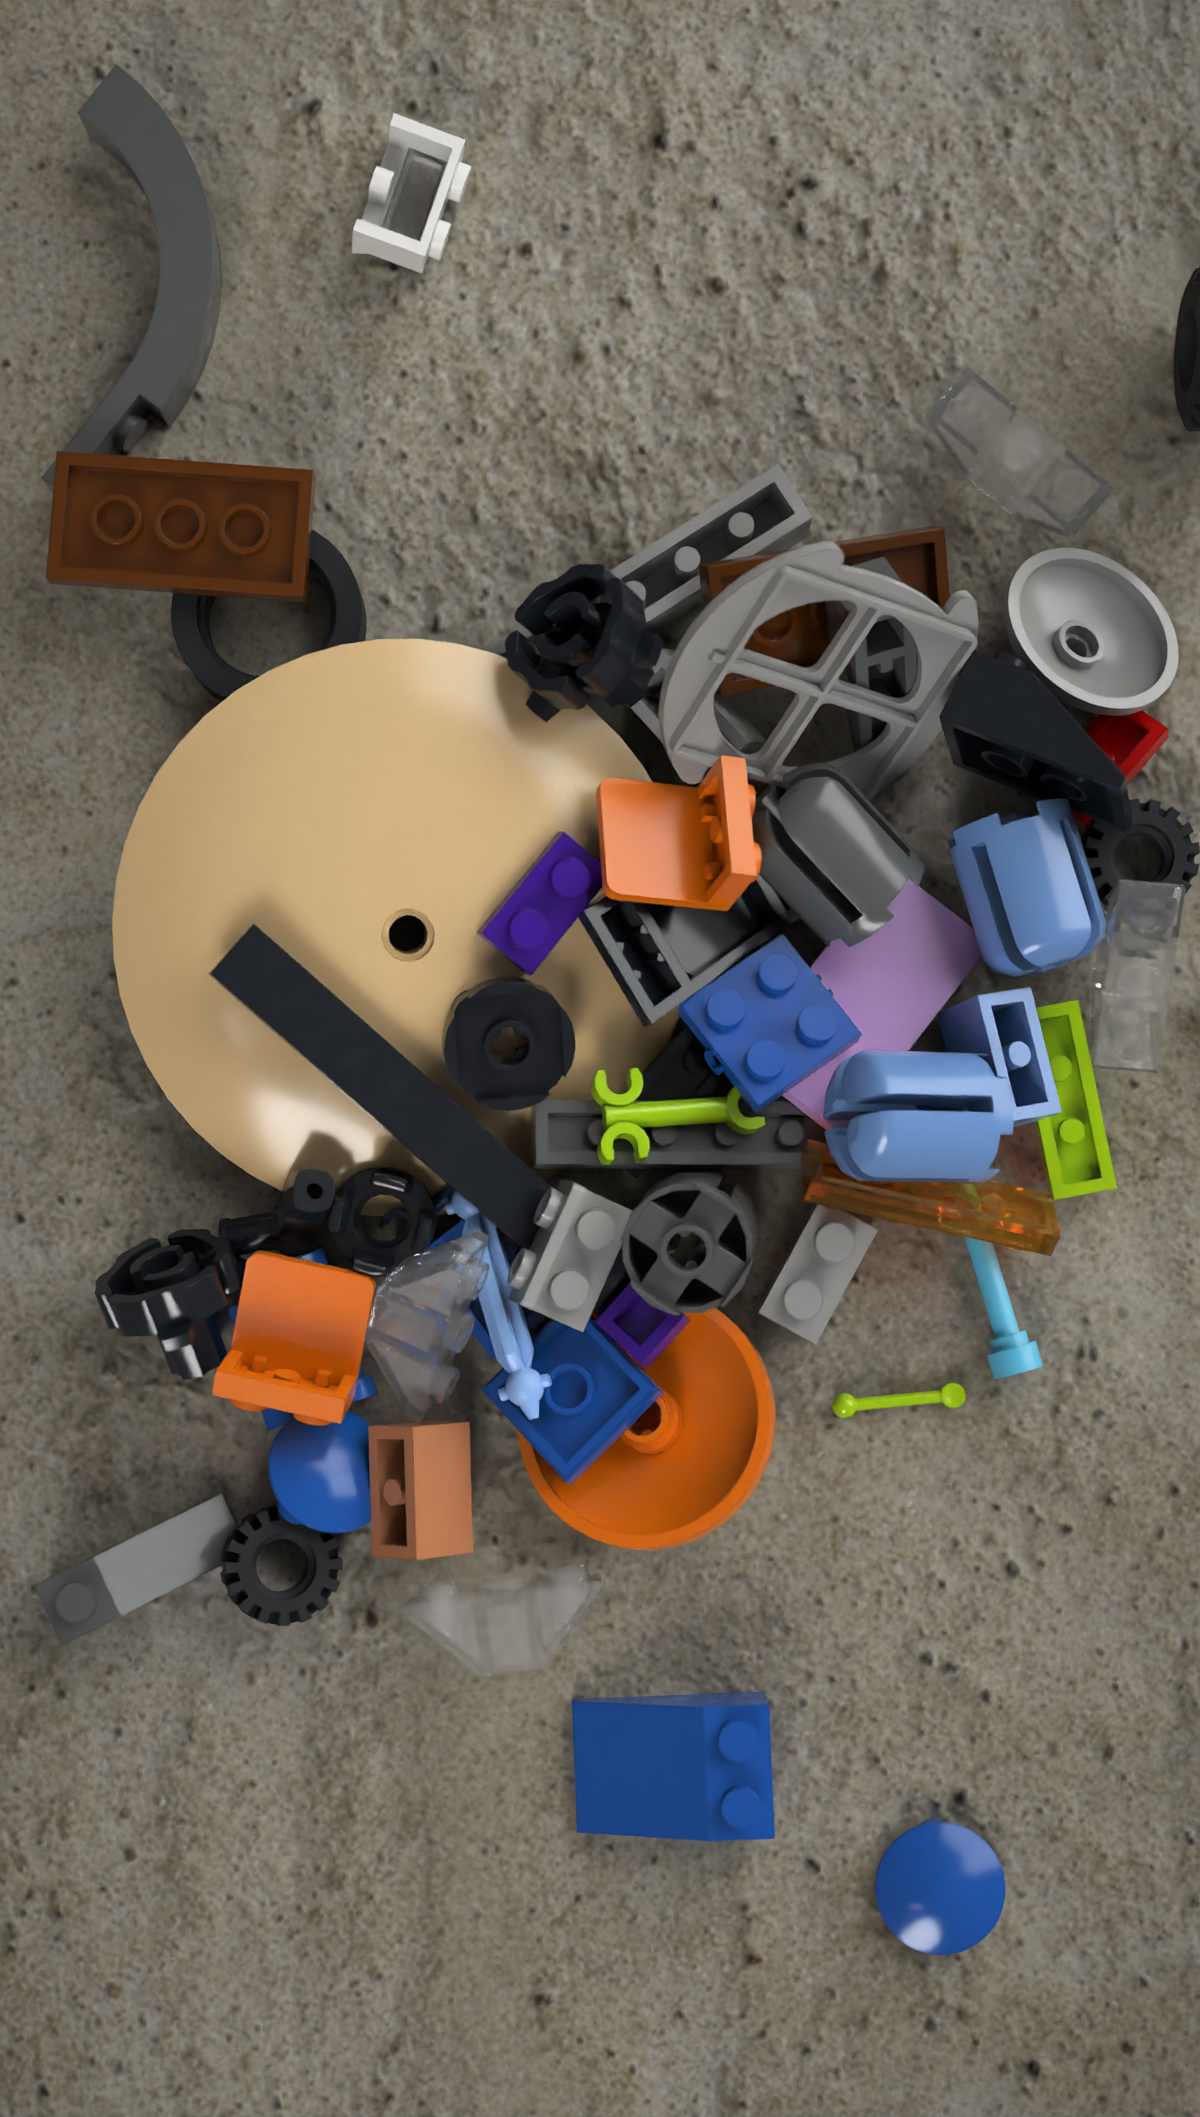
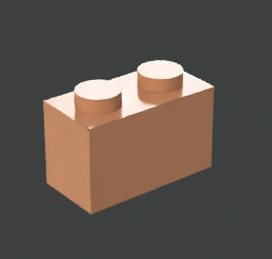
(420, 1489)

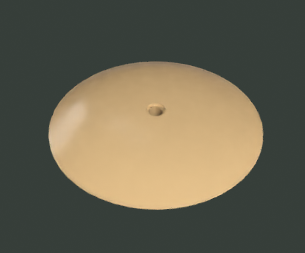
(322, 816)

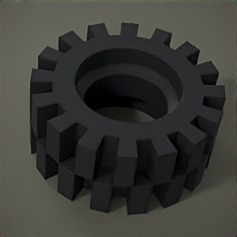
(1158, 826)
(279, 1606)

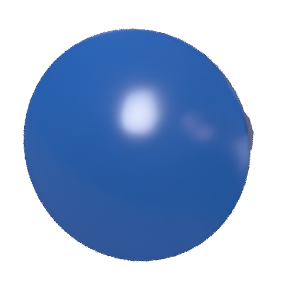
(322, 1474)
(940, 1888)

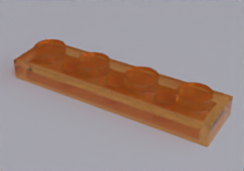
(961, 1209)

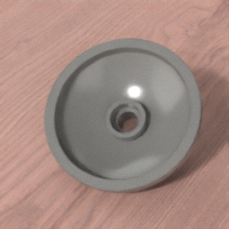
(1090, 631)

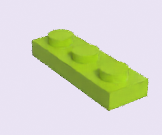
(1075, 1140)

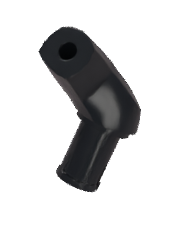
(294, 1221)

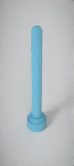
(1010, 1347)

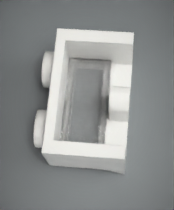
(411, 194)

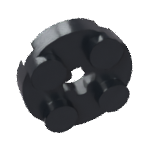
(536, 1066)

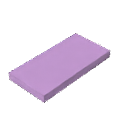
(891, 983)

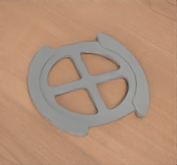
(795, 578)

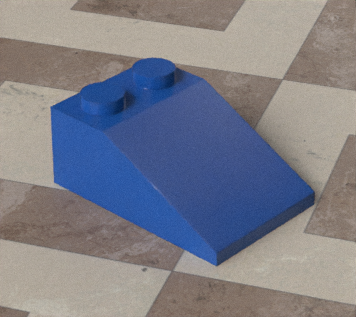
(674, 1766)

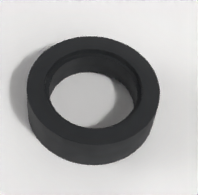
(192, 620)

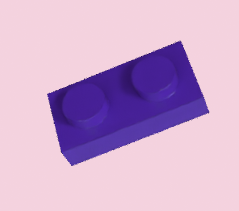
(543, 903)

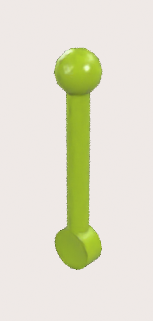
(950, 1395)

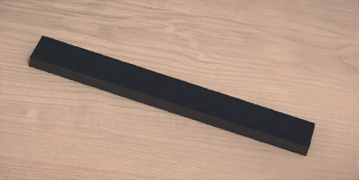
(391, 1090)

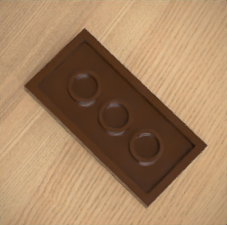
(181, 526)
(802, 632)

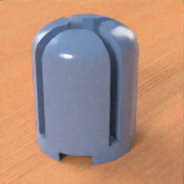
(1028, 889)
(917, 1116)

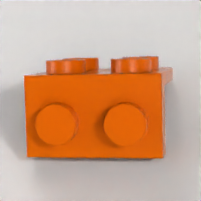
(679, 840)
(297, 1338)

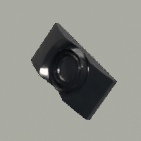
(674, 951)

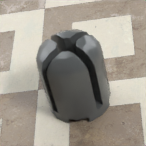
(831, 853)
(673, 1208)

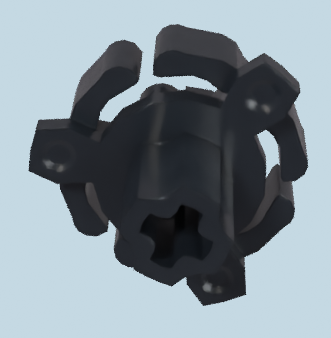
(590, 649)
(174, 1296)

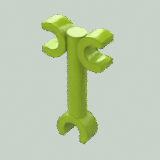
(626, 1119)

